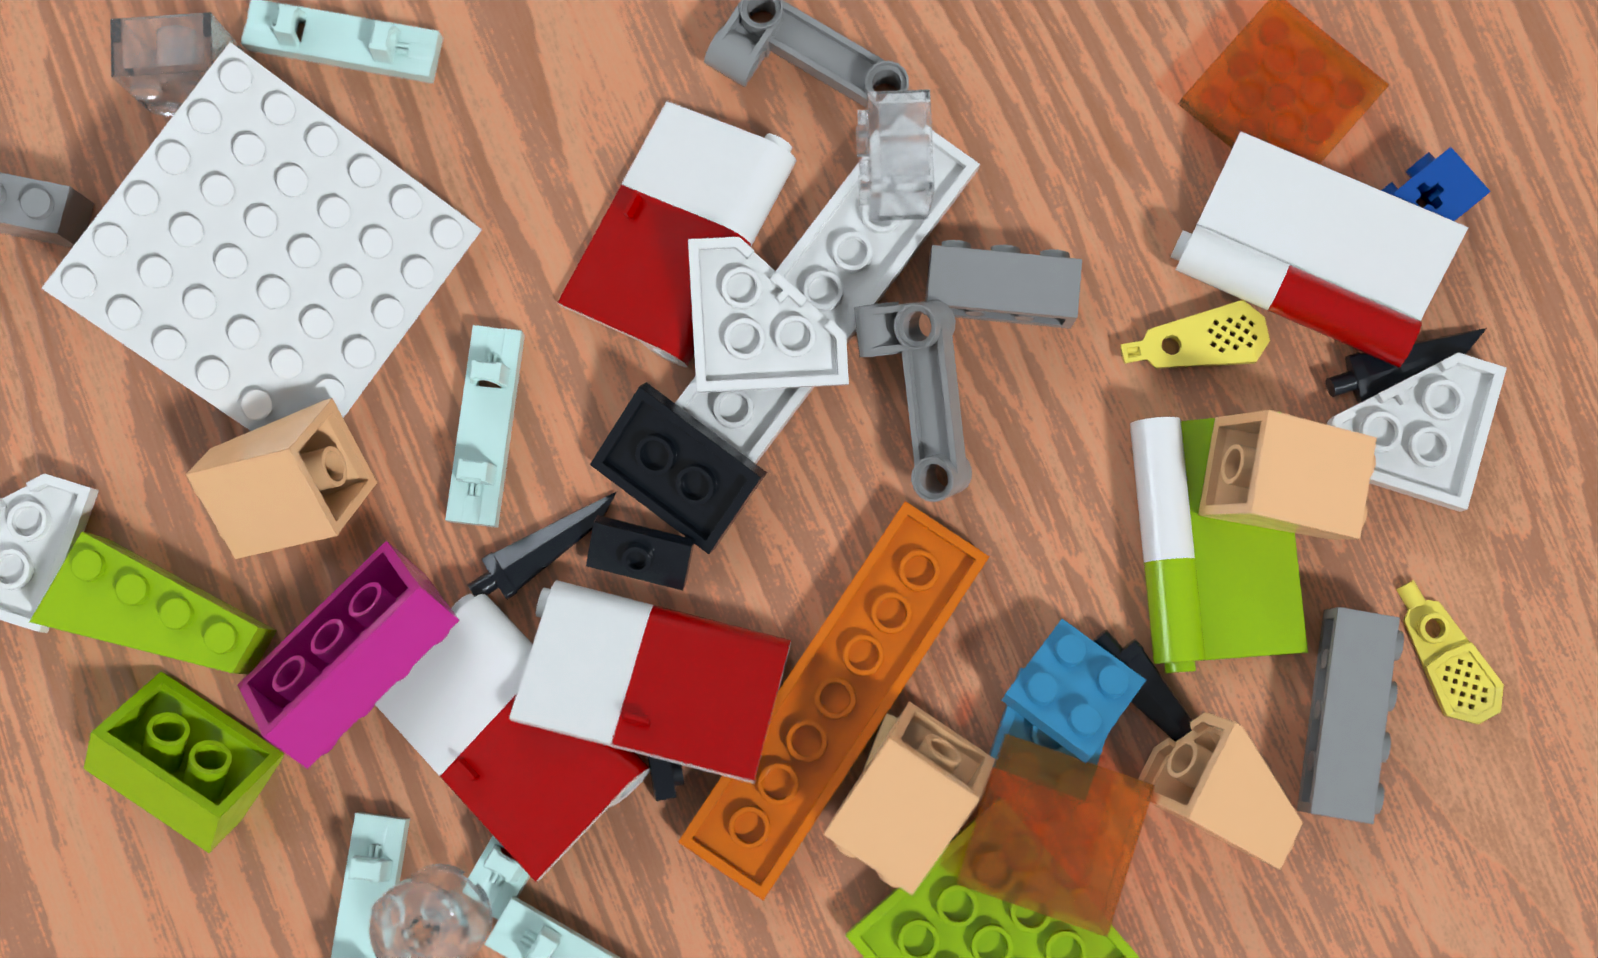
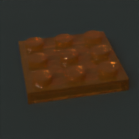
(1284, 86)
(1055, 834)

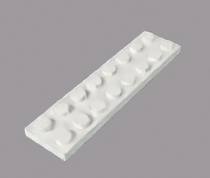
(836, 266)

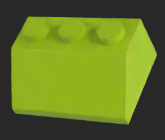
(182, 760)

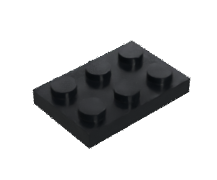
(677, 468)

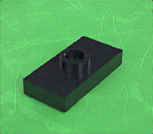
(640, 552)

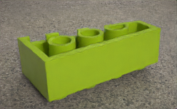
(138, 605)

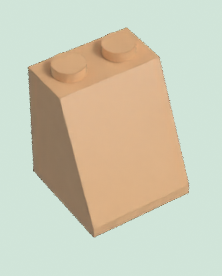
(1288, 475)
(284, 481)
(910, 799)

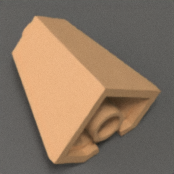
(1223, 789)

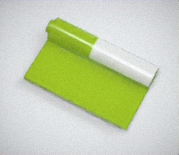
(1209, 581)

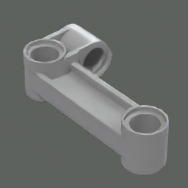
(804, 43)
(929, 387)

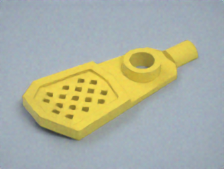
(1195, 340)
(1445, 652)

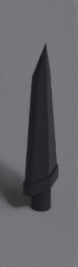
(1370, 375)
(523, 560)
(1155, 695)

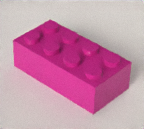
(346, 655)

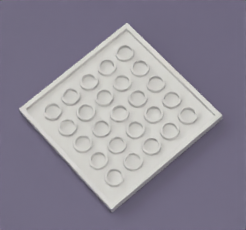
(262, 250)

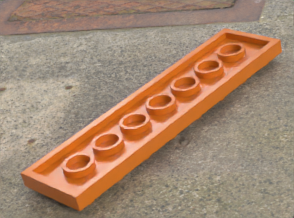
(836, 698)

